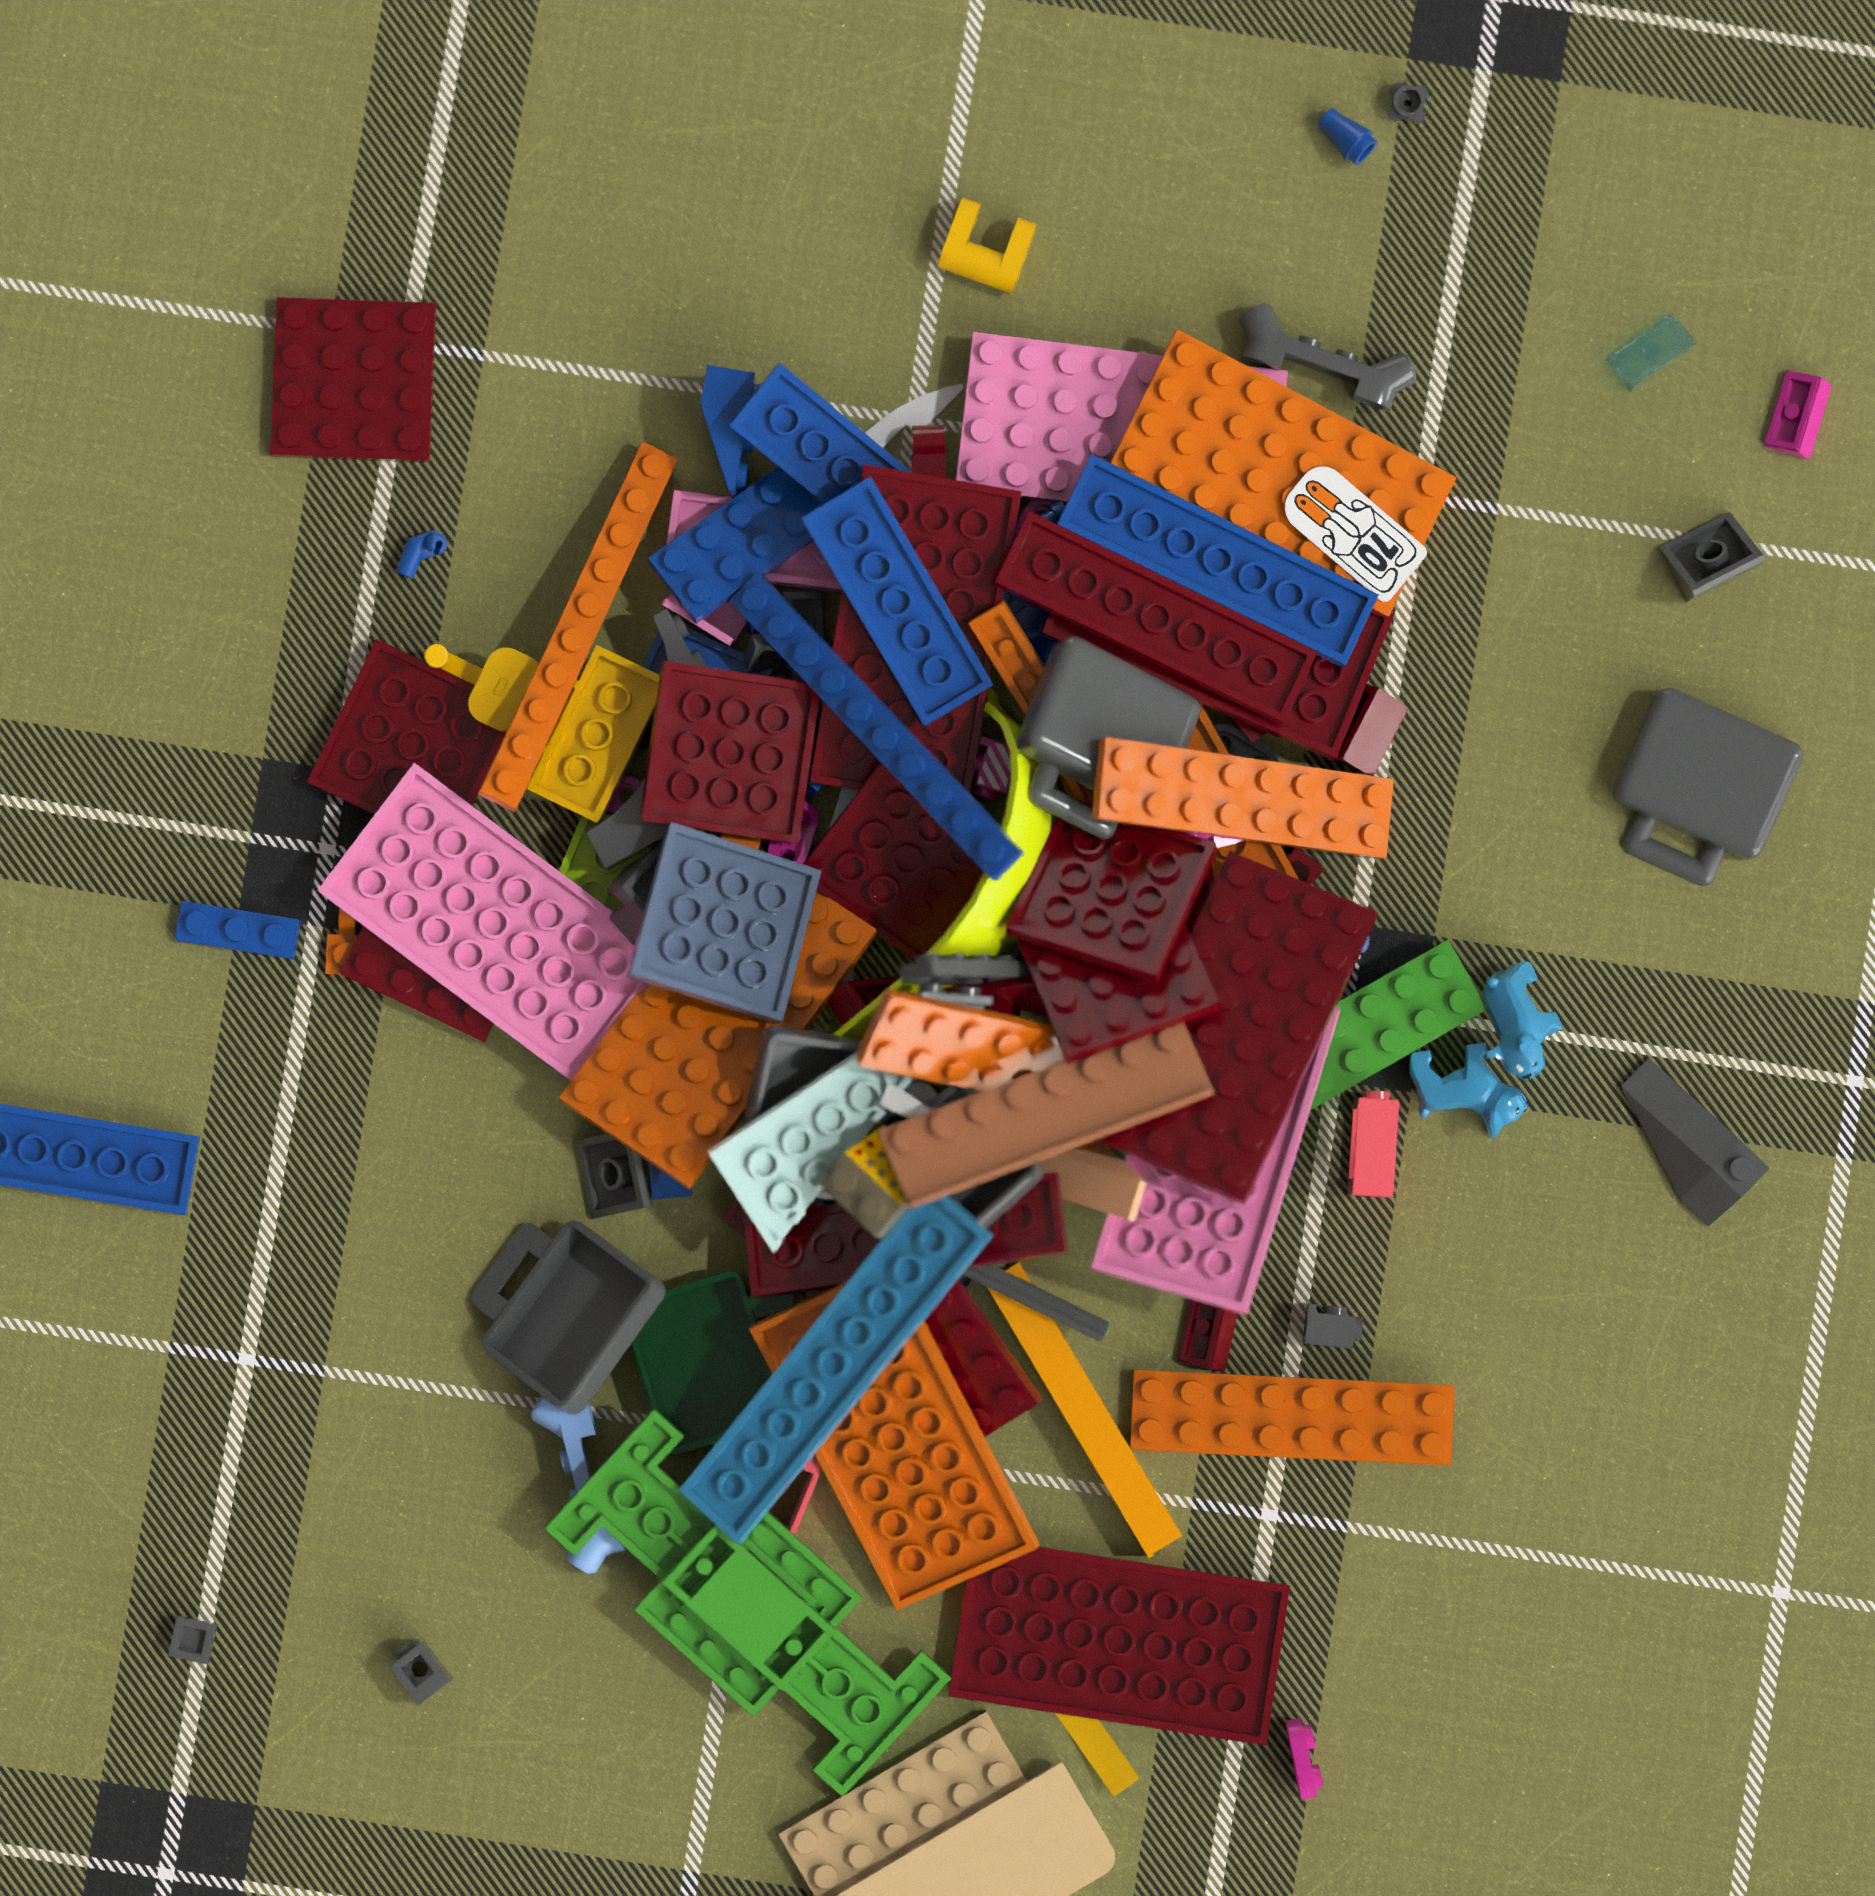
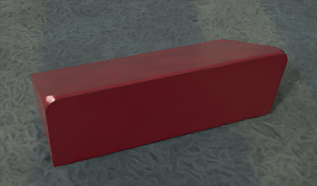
(1207, 1336)

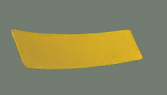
(1100, 1752)

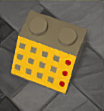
(867, 1186)

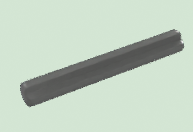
(1039, 1300)

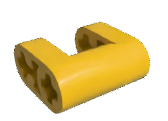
(980, 262)

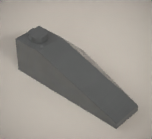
(1697, 1151)

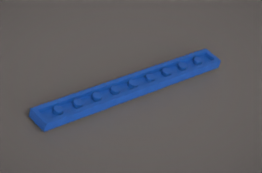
(877, 727)

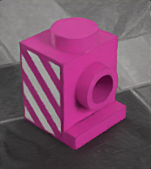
(992, 769)

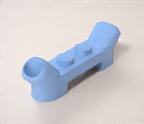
(575, 1461)

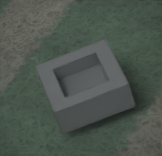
(762, 655)
(192, 1639)

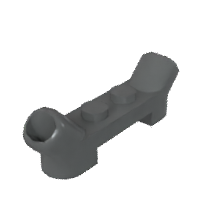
(1375, 383)

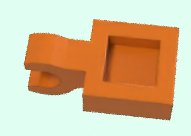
(340, 945)

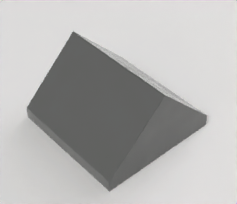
(1710, 556)
(612, 1176)

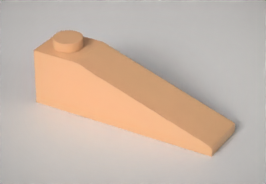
(1097, 1179)

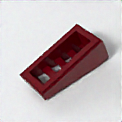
(855, 995)

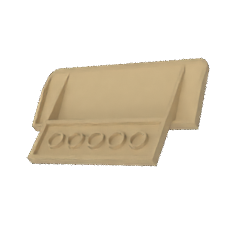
(954, 1825)

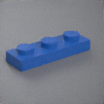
(238, 930)

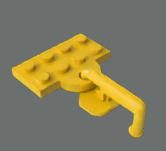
(593, 733)

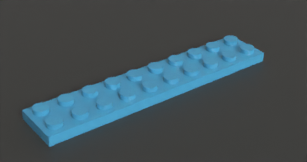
(834, 1364)

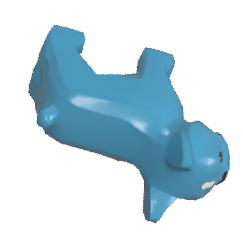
(1518, 1021)
(1468, 1088)

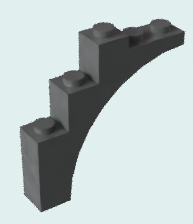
(622, 833)

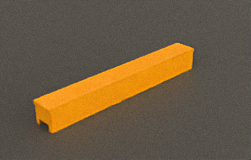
(1090, 1421)

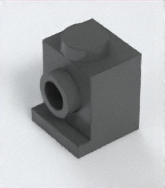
(1331, 1327)
(420, 1686)

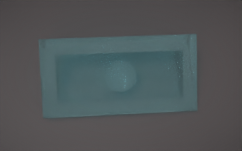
(1651, 352)

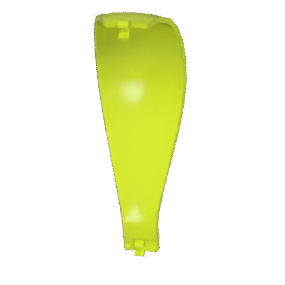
(983, 921)

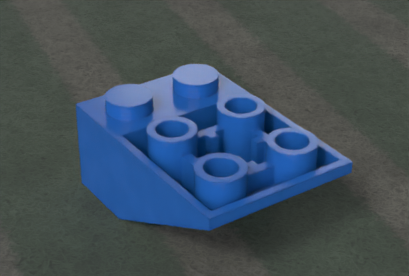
(722, 398)

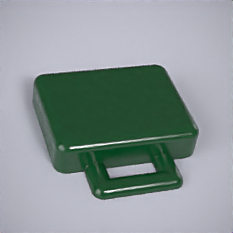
(701, 1357)

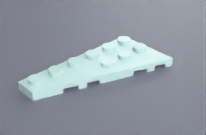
(791, 1147)

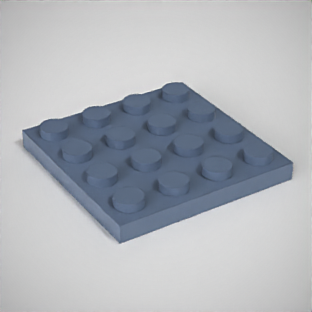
(724, 923)

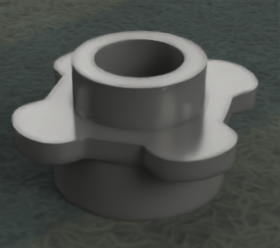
(1416, 95)

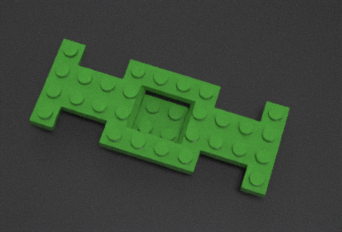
(738, 1615)

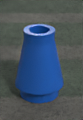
(1348, 137)

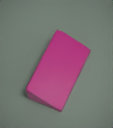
(1798, 414)

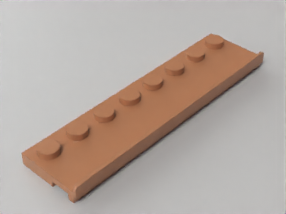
(1043, 1115)

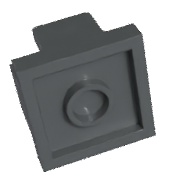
(632, 890)

